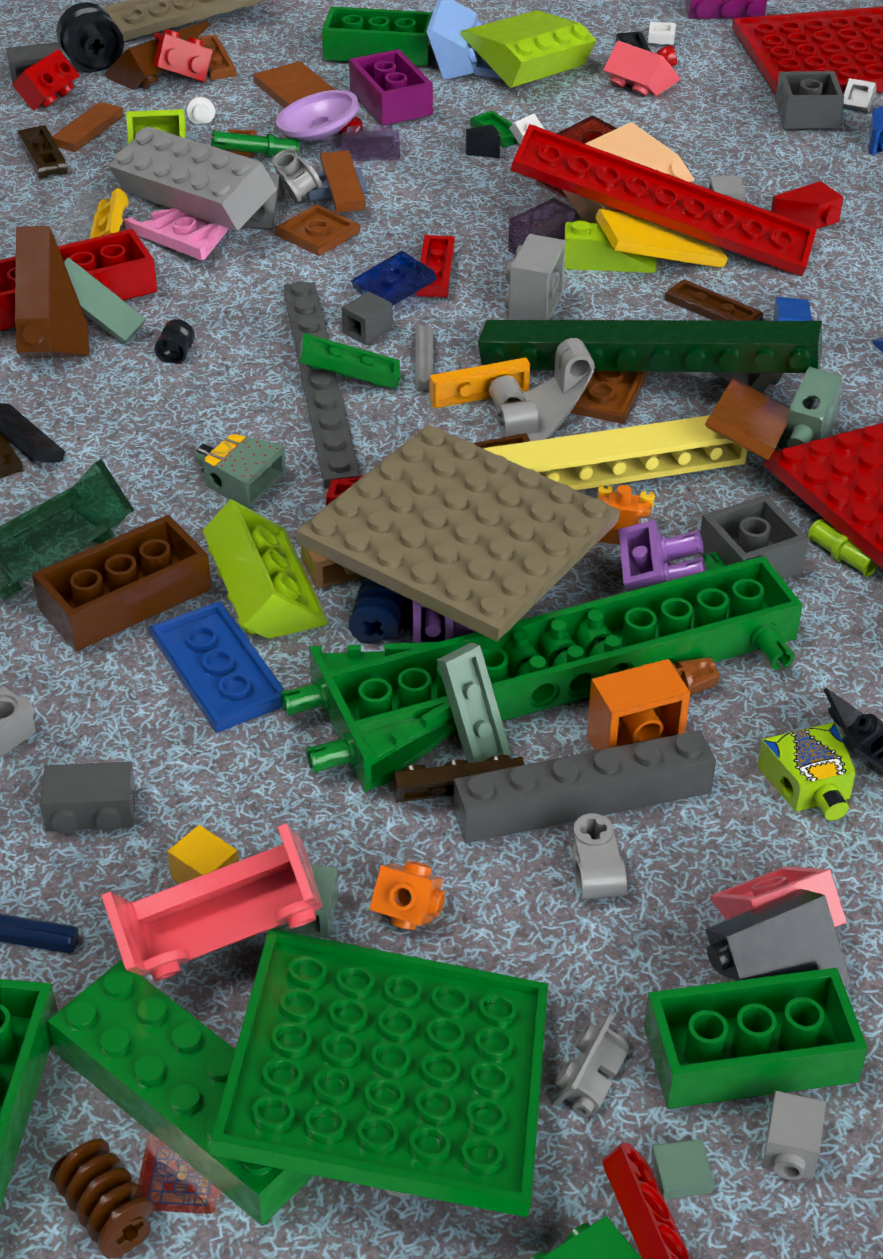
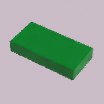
(499, 123)

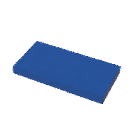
(218, 666)

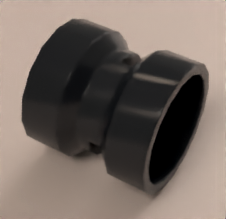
(174, 341)

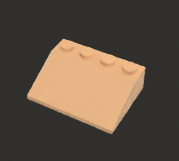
(637, 146)

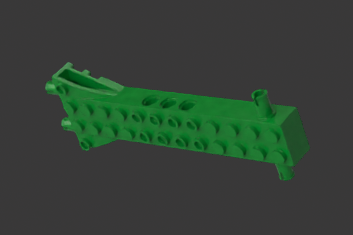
(394, 701)

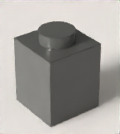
(367, 318)

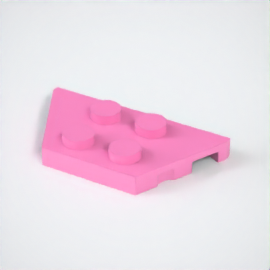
(179, 232)

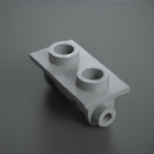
(579, 1079)

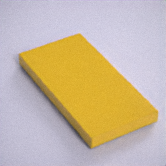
(646, 238)

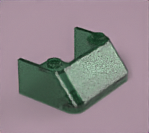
(61, 527)

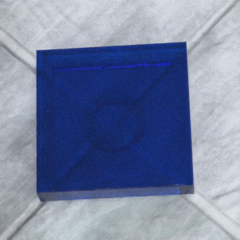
(395, 278)

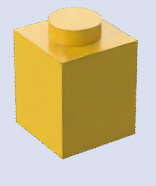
(199, 854)

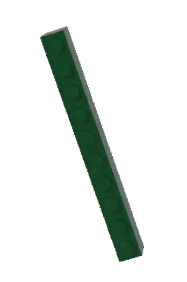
(660, 344)

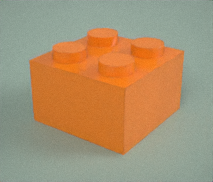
(637, 705)

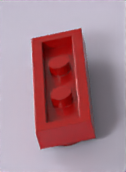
(438, 255)

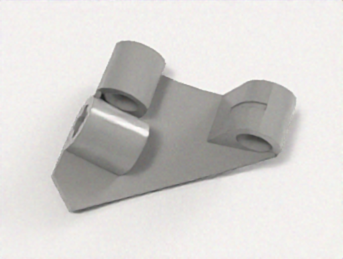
(545, 407)

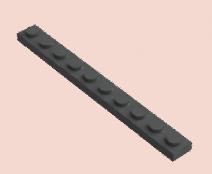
(321, 388)

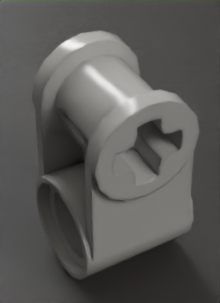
(295, 173)
(597, 859)

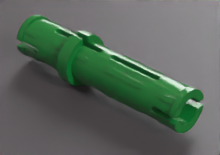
(252, 143)

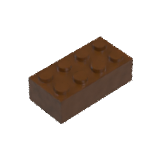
(122, 582)

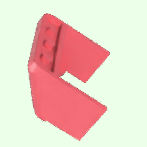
(215, 909)

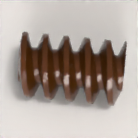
(103, 1197)

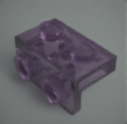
(371, 145)

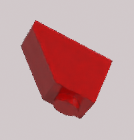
(811, 205)

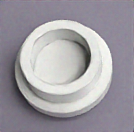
(200, 110)

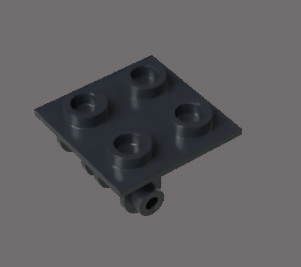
(862, 730)

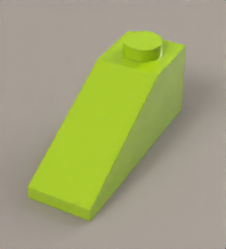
(591, 250)

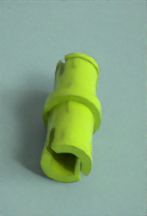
(841, 547)

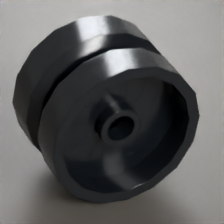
(89, 37)

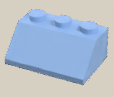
(451, 50)

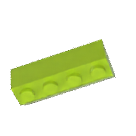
(262, 573)

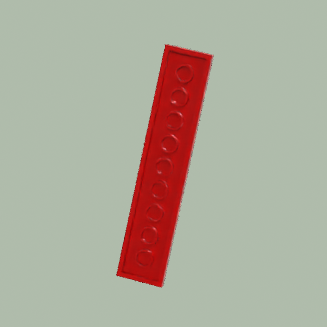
(664, 199)

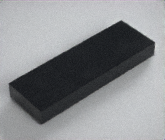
(28, 436)

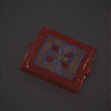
(173, 1182)

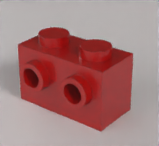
(46, 80)

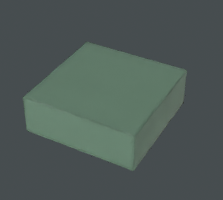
(682, 1169)

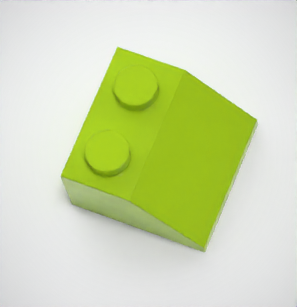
(165, 120)

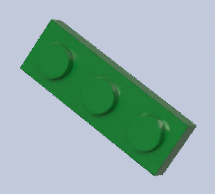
(349, 361)

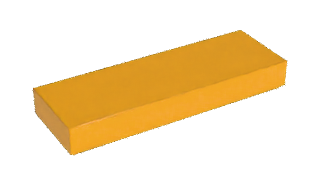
(474, 382)

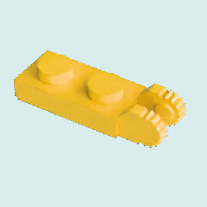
(109, 214)

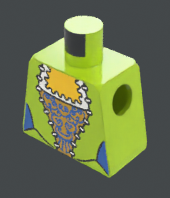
(810, 769)

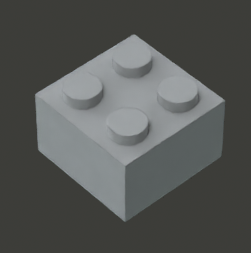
(535, 278)

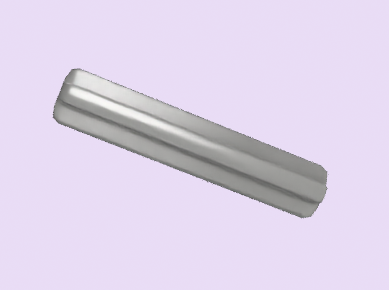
(423, 356)

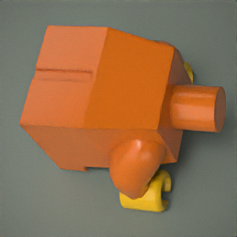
(631, 508)

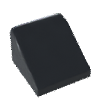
(483, 141)

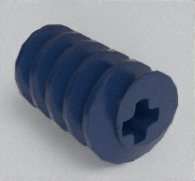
(376, 612)

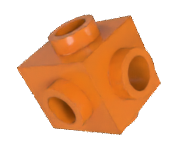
(408, 894)

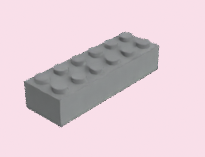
(192, 177)

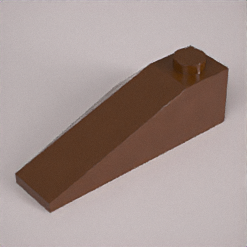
(136, 64)
(46, 304)

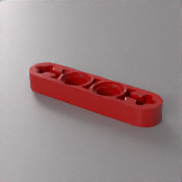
(643, 1205)

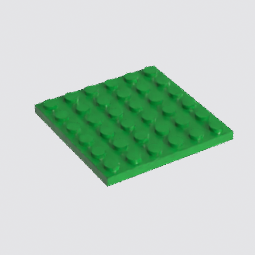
(387, 1073)

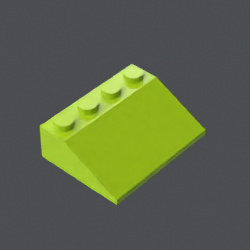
(531, 46)

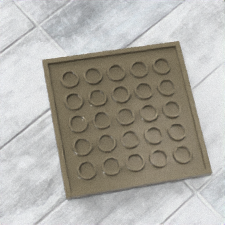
(459, 530)

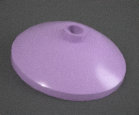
(318, 115)

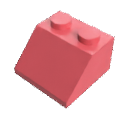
(639, 69)
(775, 885)

